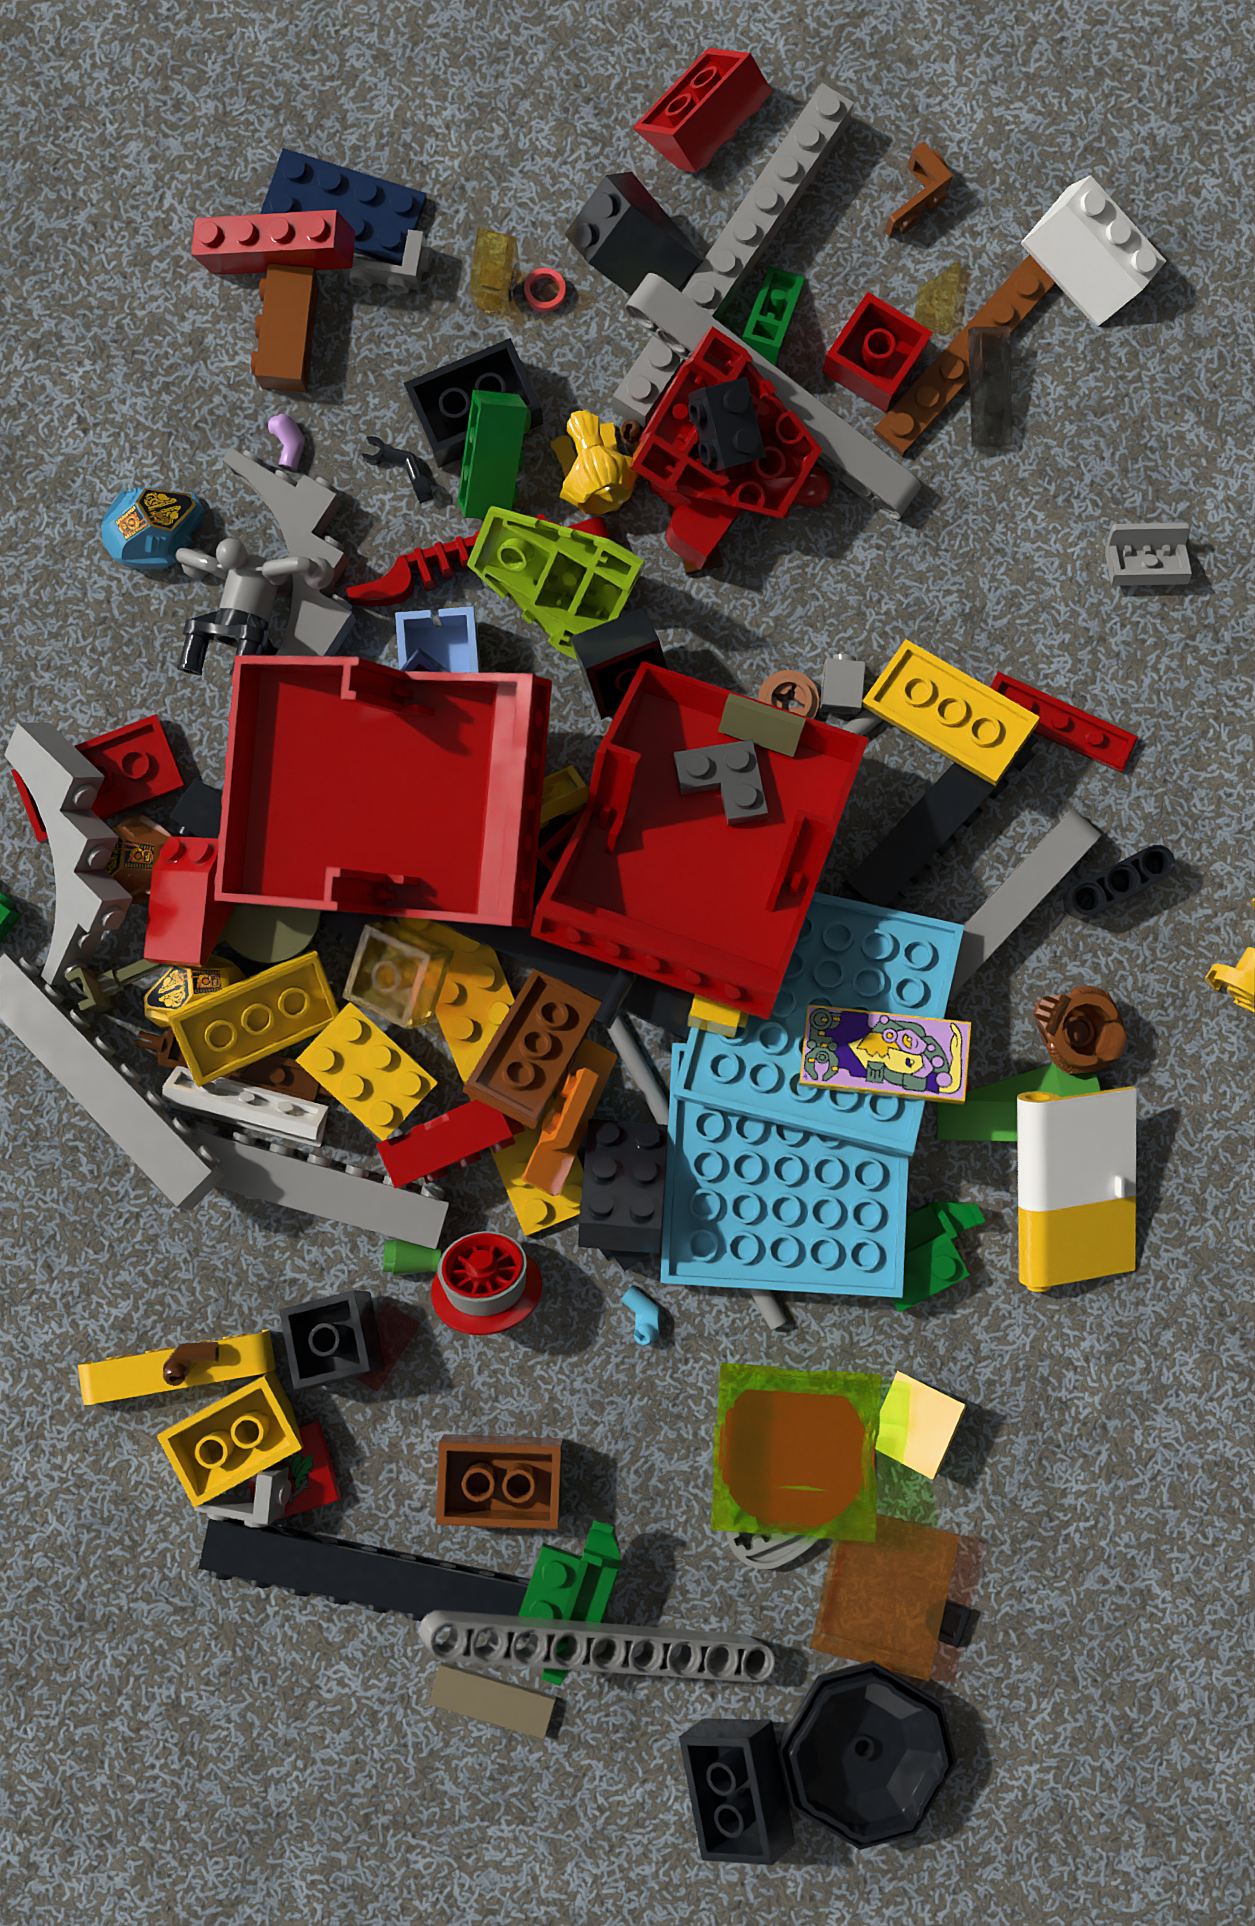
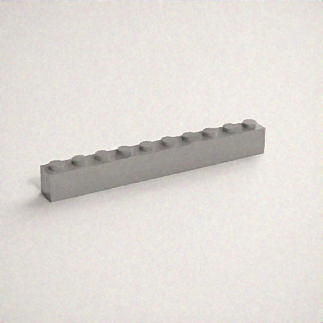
(741, 242)

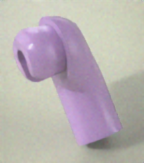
(292, 439)

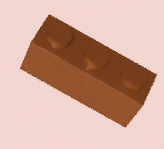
(285, 328)

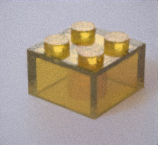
(397, 974)

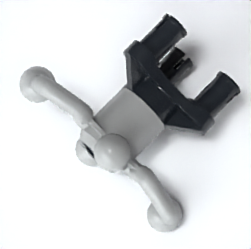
(246, 599)

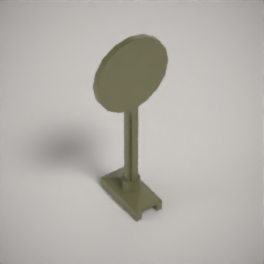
(253, 930)

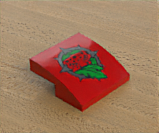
(309, 1473)

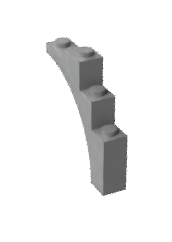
(303, 512)
(79, 841)

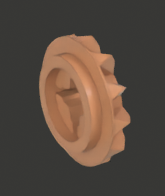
(781, 683)

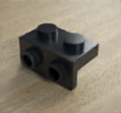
(726, 425)

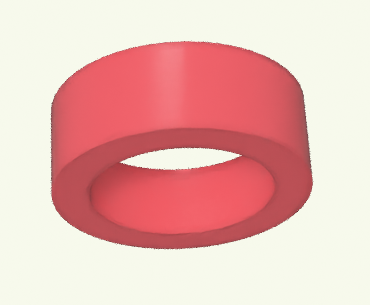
(545, 307)

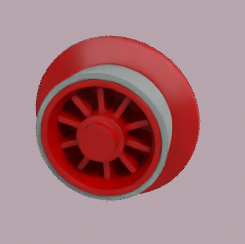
(485, 1284)

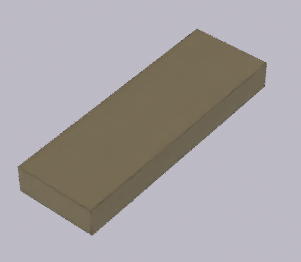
(492, 1700)

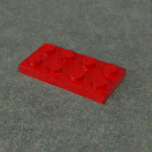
(136, 769)

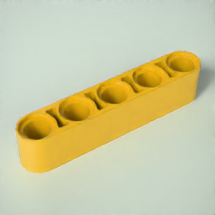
(143, 1373)

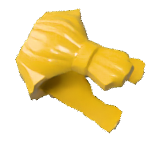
(600, 475)

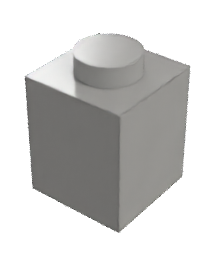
(842, 685)

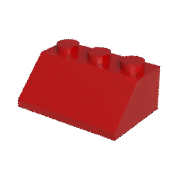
(704, 108)

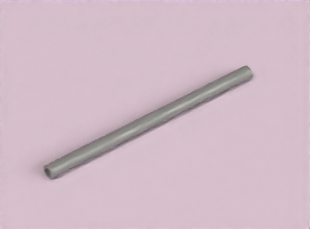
(660, 1109)

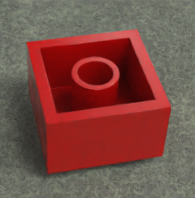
(876, 351)

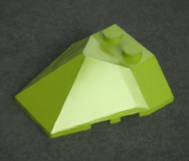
(554, 573)

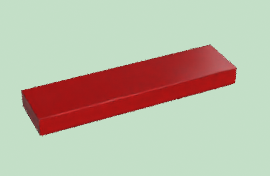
(1070, 725)

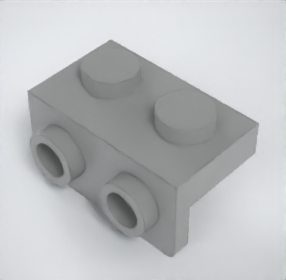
(1148, 554)

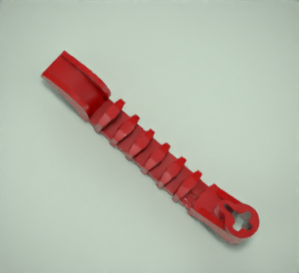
(399, 583)

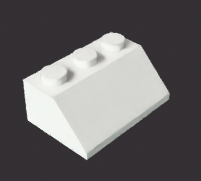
(1093, 250)

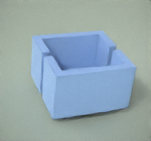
(452, 645)

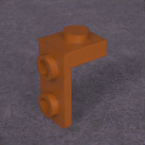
(932, 173)

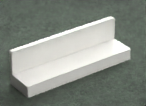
(248, 1107)

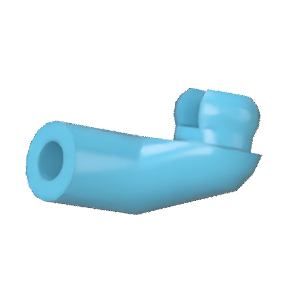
(646, 1316)

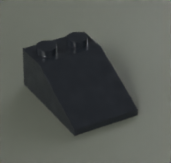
(631, 235)

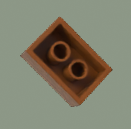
(499, 1481)

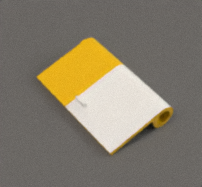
(1076, 1186)

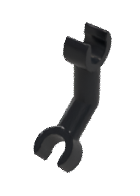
(402, 458)

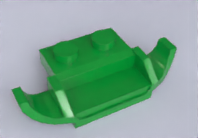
(929, 1254)
(573, 1585)

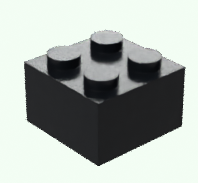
(612, 656)
(332, 1339)

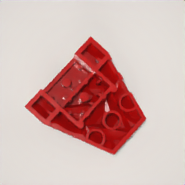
(670, 441)

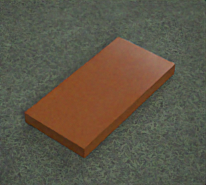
(532, 1048)

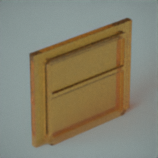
(887, 1596)

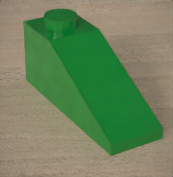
(773, 313)

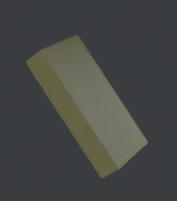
(762, 724)

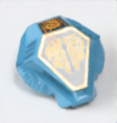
(150, 526)

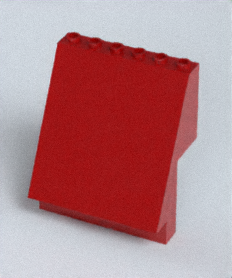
(383, 789)
(661, 874)

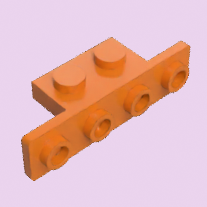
(569, 1117)

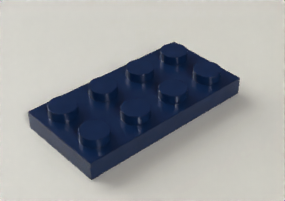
(372, 206)

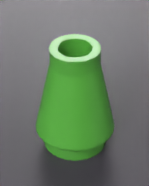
(409, 1258)

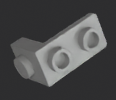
(396, 278)
(270, 1499)

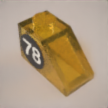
(494, 271)

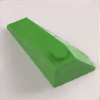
(992, 1109)

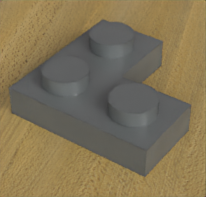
(727, 768)

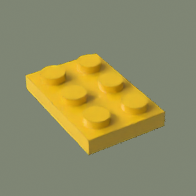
(367, 1071)

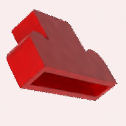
(696, 525)

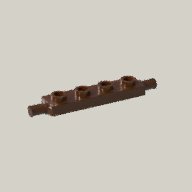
(269, 1073)

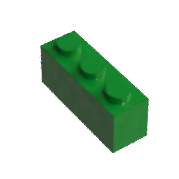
(492, 453)

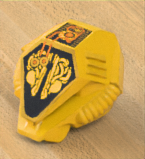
(187, 984)

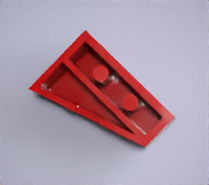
(447, 1140)

